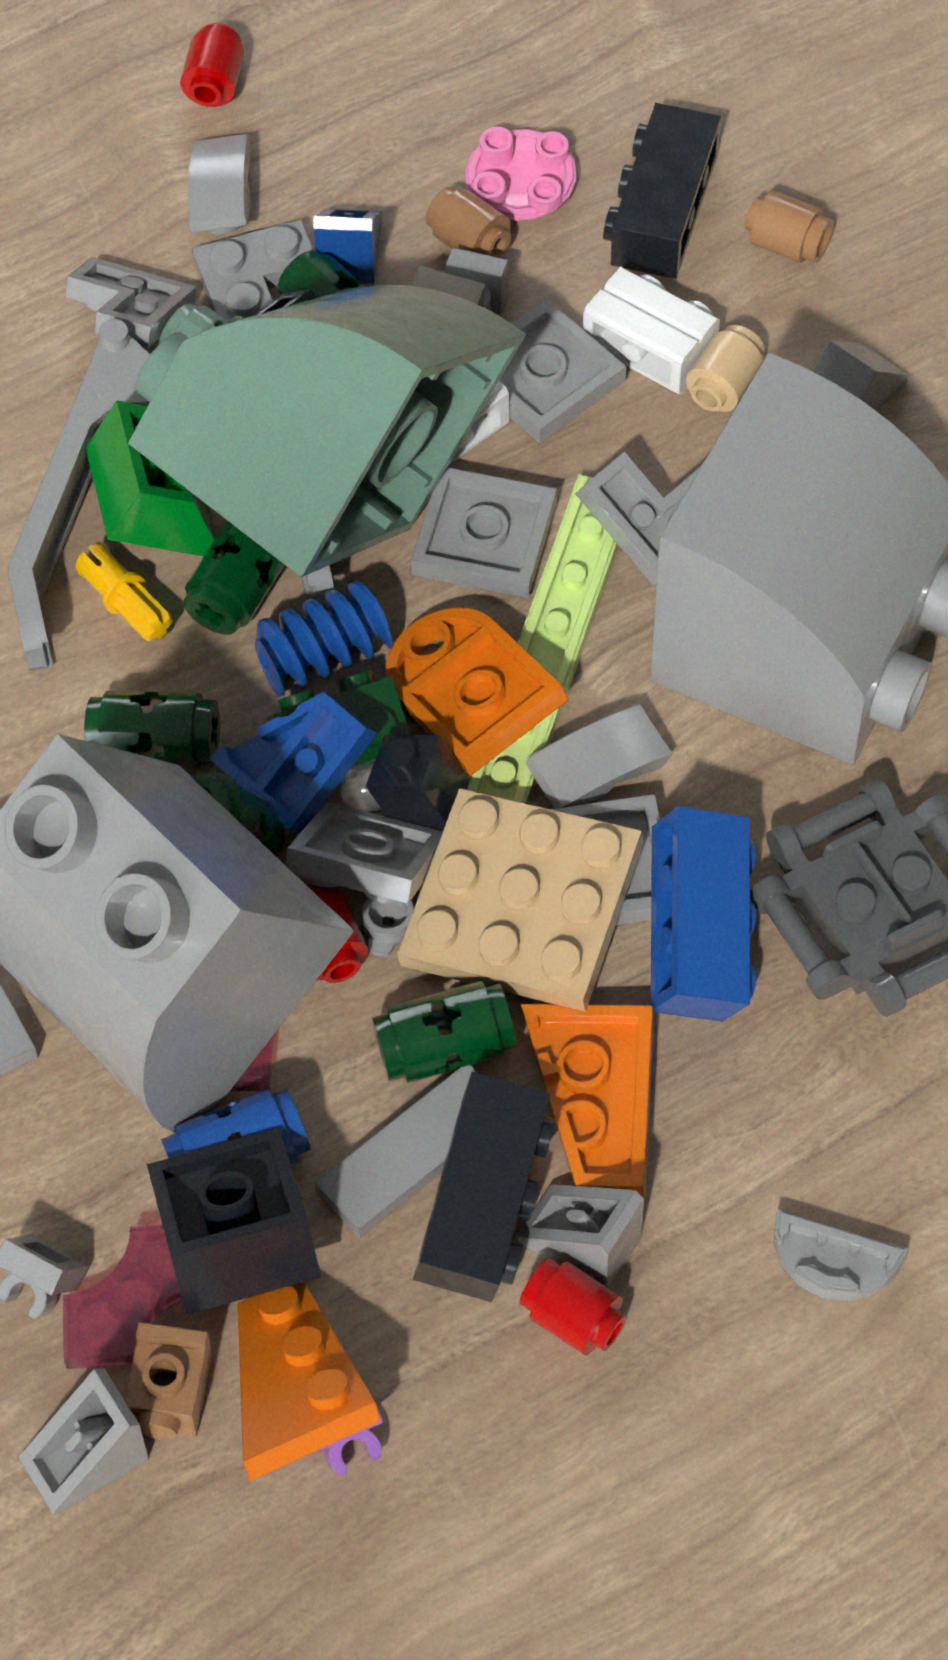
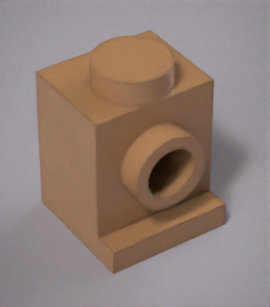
(172, 1355)

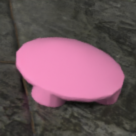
(521, 172)

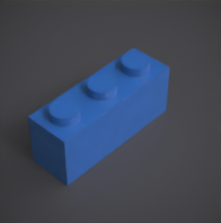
(701, 914)

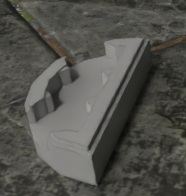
(834, 1260)

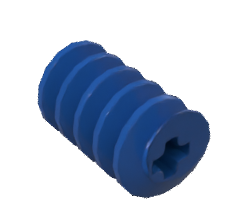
(320, 634)

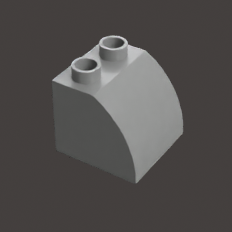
(805, 567)
(153, 923)

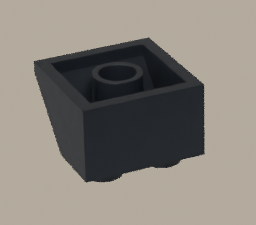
(234, 1221)

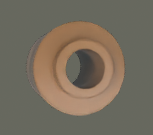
(468, 223)
(789, 227)

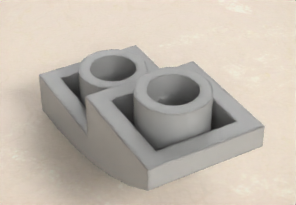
(219, 184)
(597, 757)

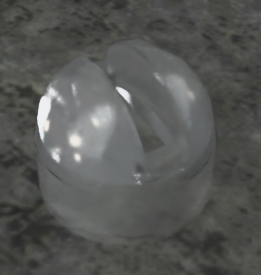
(354, 791)

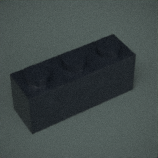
(662, 190)
(485, 1188)

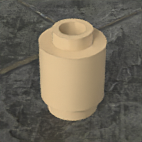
(725, 368)

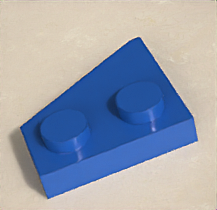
(298, 758)

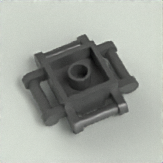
(868, 898)

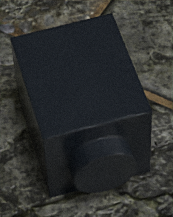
(416, 779)

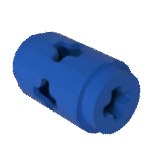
(249, 1117)

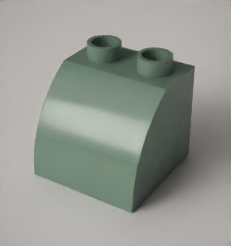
(323, 415)

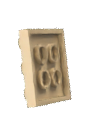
(521, 899)

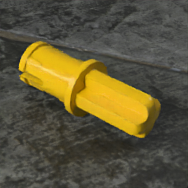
(124, 593)

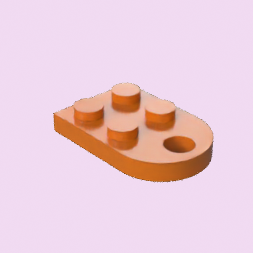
(475, 688)

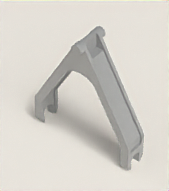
(108, 378)

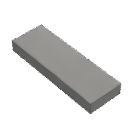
(396, 1159)

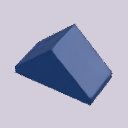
(351, 239)

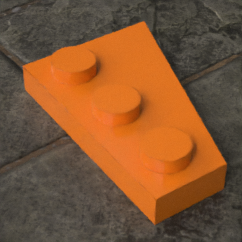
(598, 1087)
(294, 1381)

